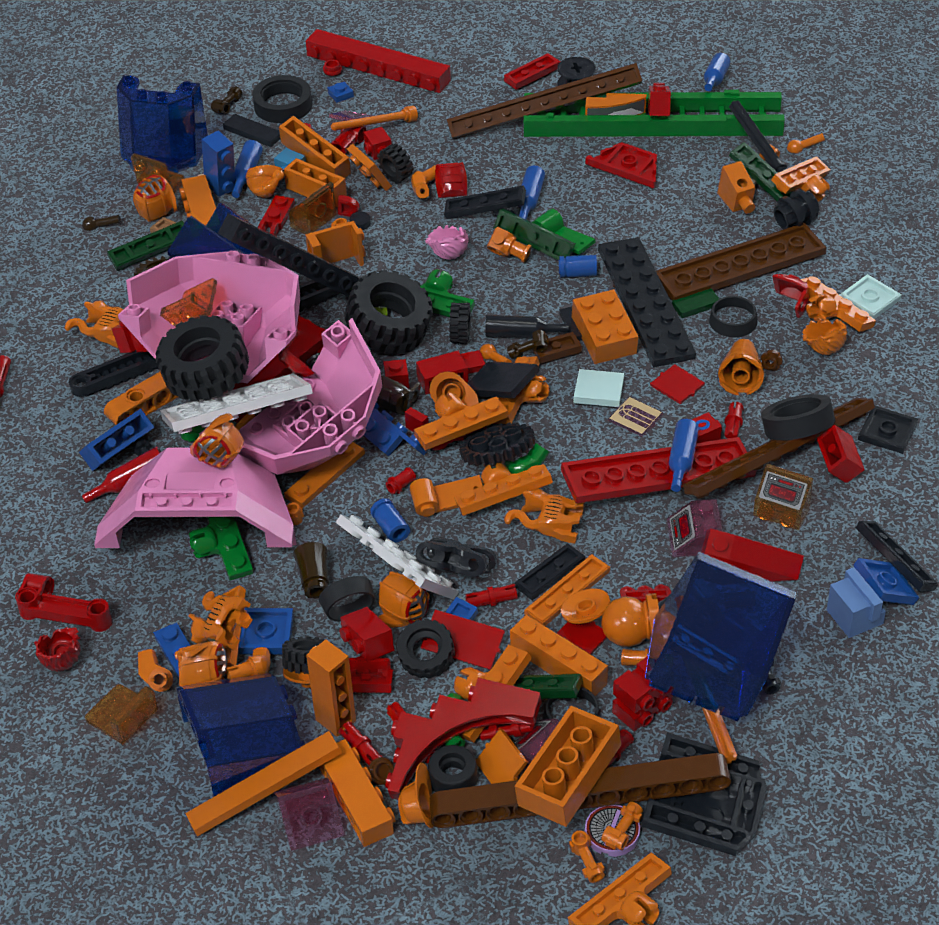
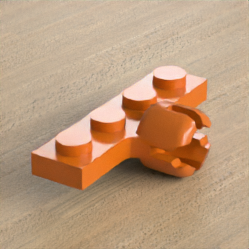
(804, 176)
(829, 304)
(534, 392)
(458, 419)
(501, 486)
(505, 671)
(626, 896)

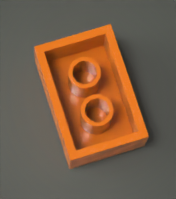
(604, 326)

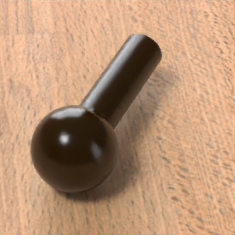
(92, 223)

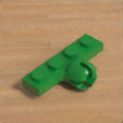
(438, 291)
(223, 539)

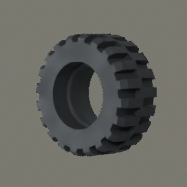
(394, 292)
(207, 377)

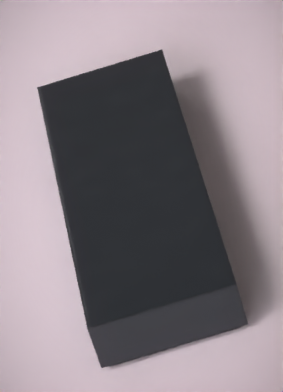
(252, 130)
(549, 571)

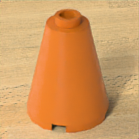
(741, 369)

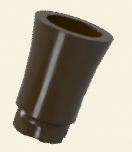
(312, 567)

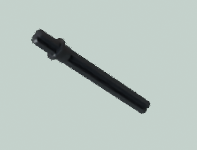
(756, 136)

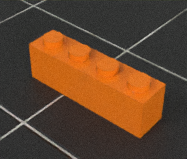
(316, 149)
(197, 198)
(557, 654)
(331, 686)
(357, 796)

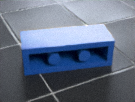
(218, 163)
(116, 439)

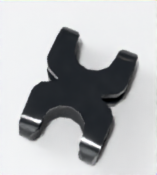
(458, 557)

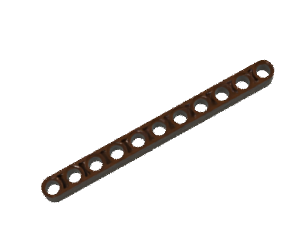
(613, 787)

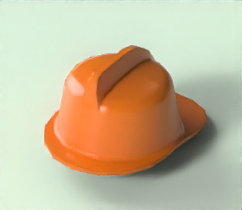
(453, 383)
(414, 799)

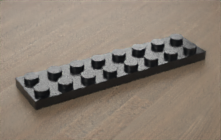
(646, 302)

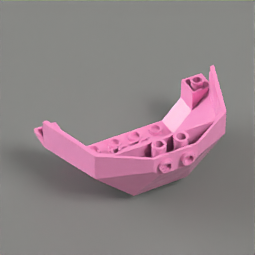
(250, 293)
(329, 419)
(185, 487)

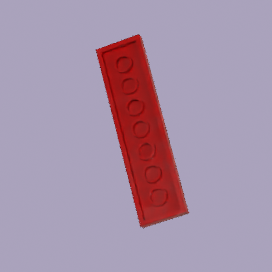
(643, 470)

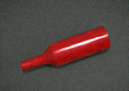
(118, 477)

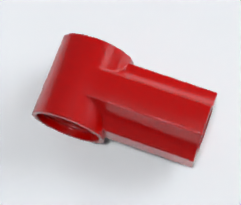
(349, 136)

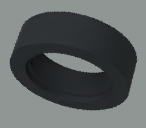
(278, 85)
(798, 417)

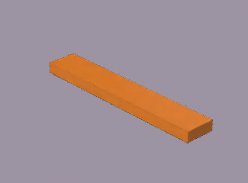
(263, 783)

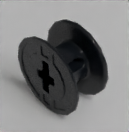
(574, 69)

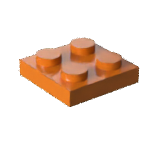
(368, 168)

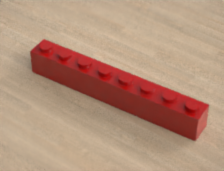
(379, 60)

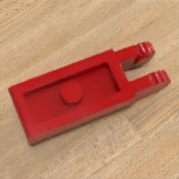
(277, 214)

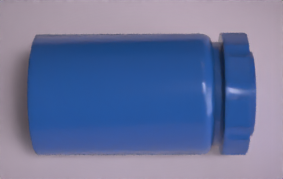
(577, 266)
(390, 520)

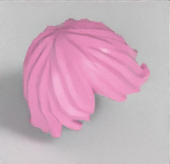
(448, 242)

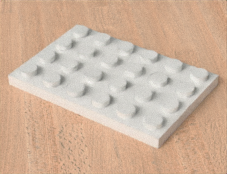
(237, 401)

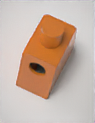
(736, 188)

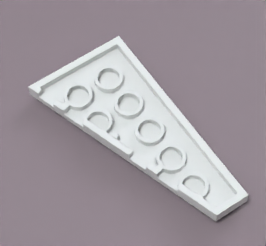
(403, 561)

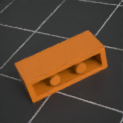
(307, 178)

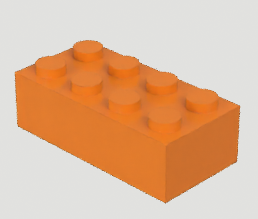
(568, 765)

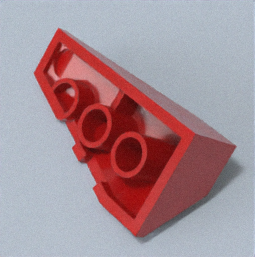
(753, 556)

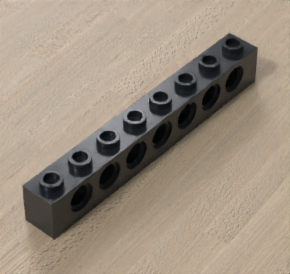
(287, 255)

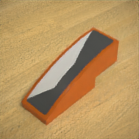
(616, 104)

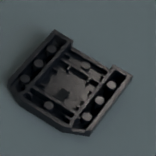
(713, 819)

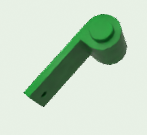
(553, 222)

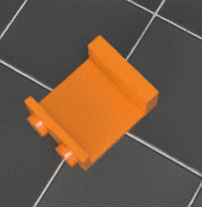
(337, 243)

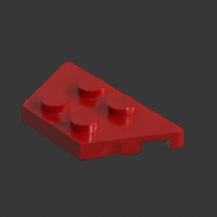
(627, 162)

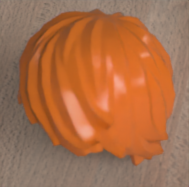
(824, 336)

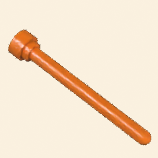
(407, 114)

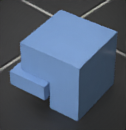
(855, 604)

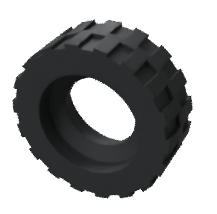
(425, 629)

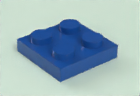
(886, 581)
(268, 629)

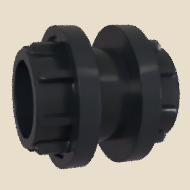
(797, 209)

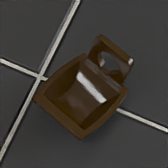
(396, 396)

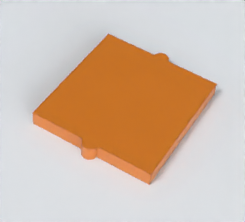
(501, 759)

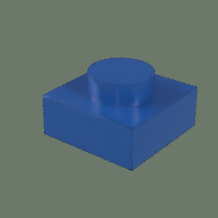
(340, 92)
(462, 609)

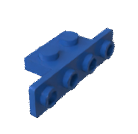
(386, 434)

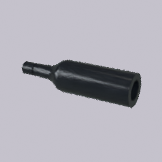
(519, 326)

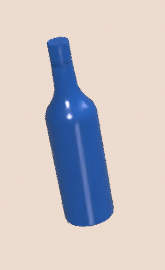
(716, 70)
(248, 158)
(533, 183)
(682, 450)

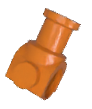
(505, 244)

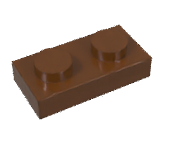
(560, 347)

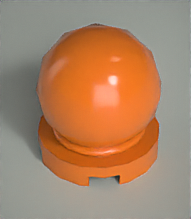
(629, 620)

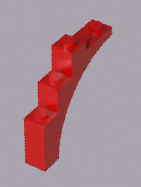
(450, 717)

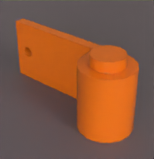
(439, 498)

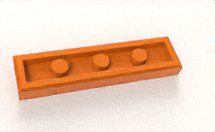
(580, 578)

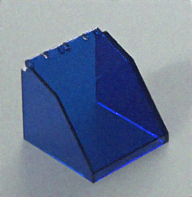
(718, 636)

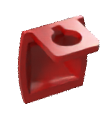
(451, 180)
(794, 288)
(294, 363)

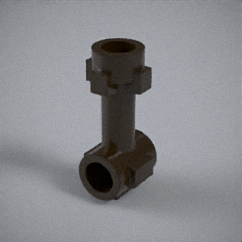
(223, 106)
(538, 343)

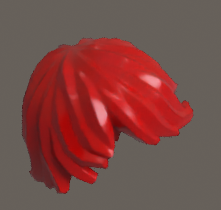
(59, 651)

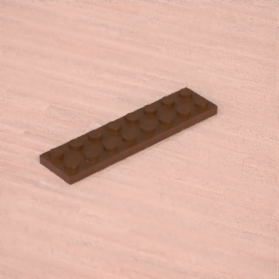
(741, 262)

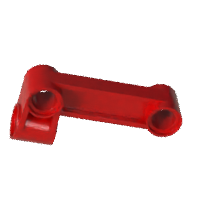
(36, 601)

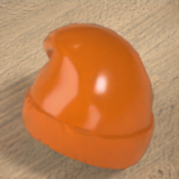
(264, 179)

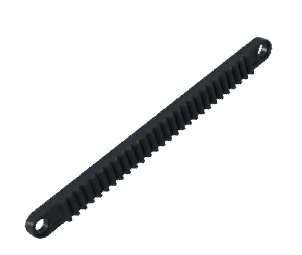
(137, 363)

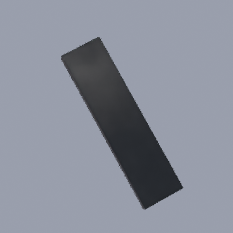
(485, 202)
(897, 556)

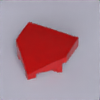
(371, 676)

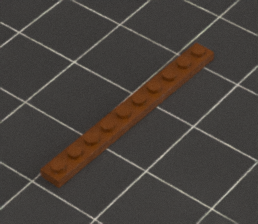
(544, 101)
(768, 452)

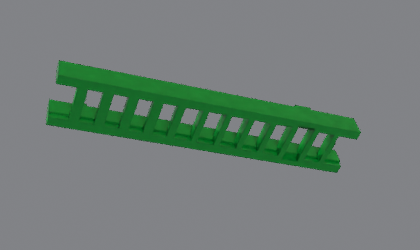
(674, 125)

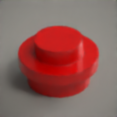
(332, 67)

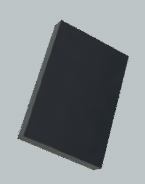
(502, 379)

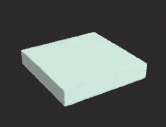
(871, 296)
(599, 388)

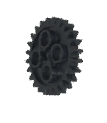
(497, 444)

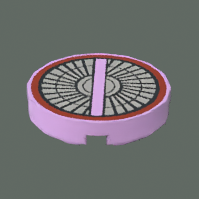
(597, 823)

